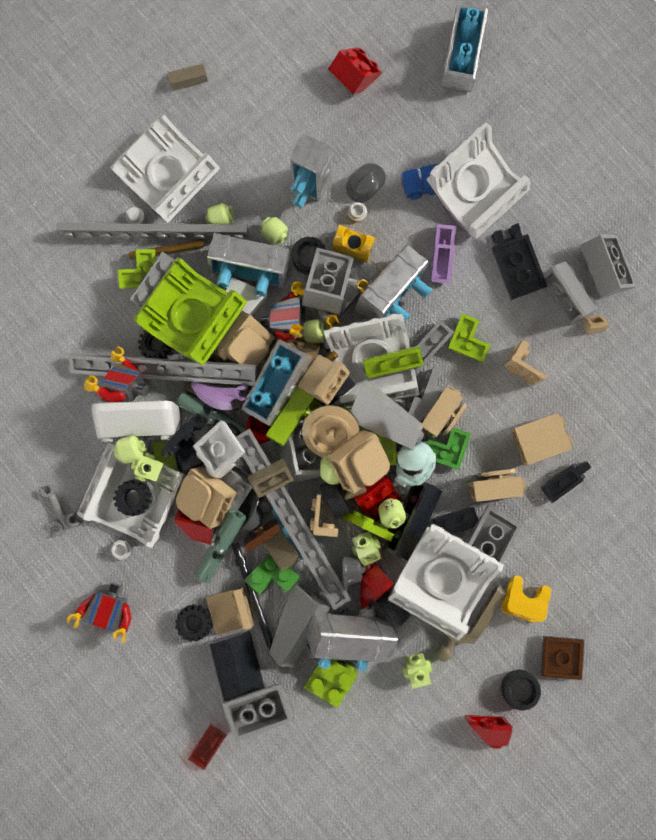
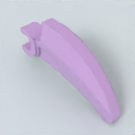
(218, 397)

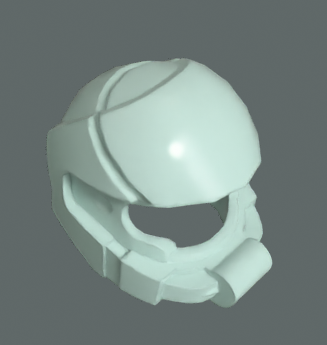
(415, 459)

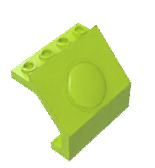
(189, 312)

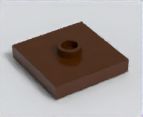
(261, 534)
(562, 657)

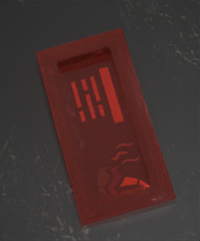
(207, 746)

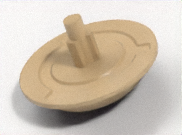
(328, 429)

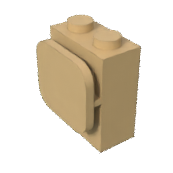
(245, 341)
(443, 413)
(541, 439)
(360, 462)
(496, 486)
(205, 497)

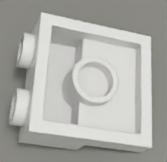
(219, 450)

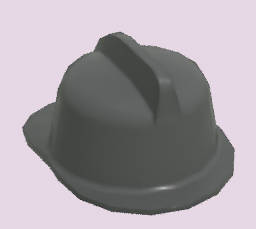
(365, 182)
(252, 513)
(351, 571)

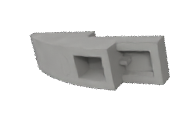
(428, 395)

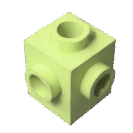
(152, 471)
(366, 548)
(417, 670)

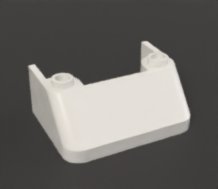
(136, 419)

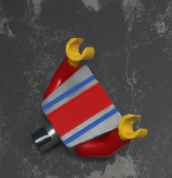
(287, 315)
(120, 384)
(105, 611)

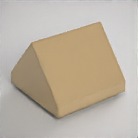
(595, 324)

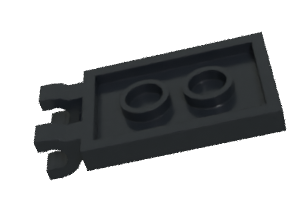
(517, 263)

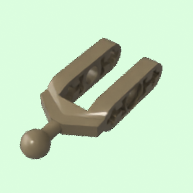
(478, 626)

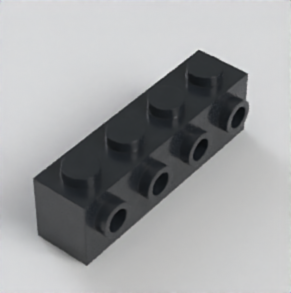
(418, 510)

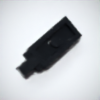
(184, 434)
(565, 481)
(457, 520)

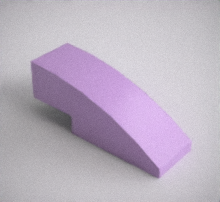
(443, 253)

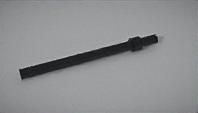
(241, 562)

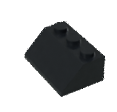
(236, 665)

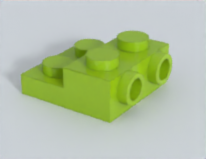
(333, 682)

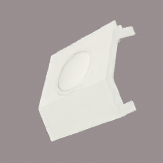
(164, 168)
(477, 183)
(370, 340)
(99, 502)
(444, 581)

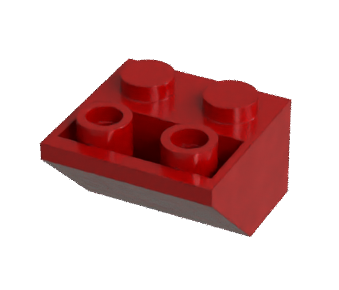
(354, 69)
(375, 495)

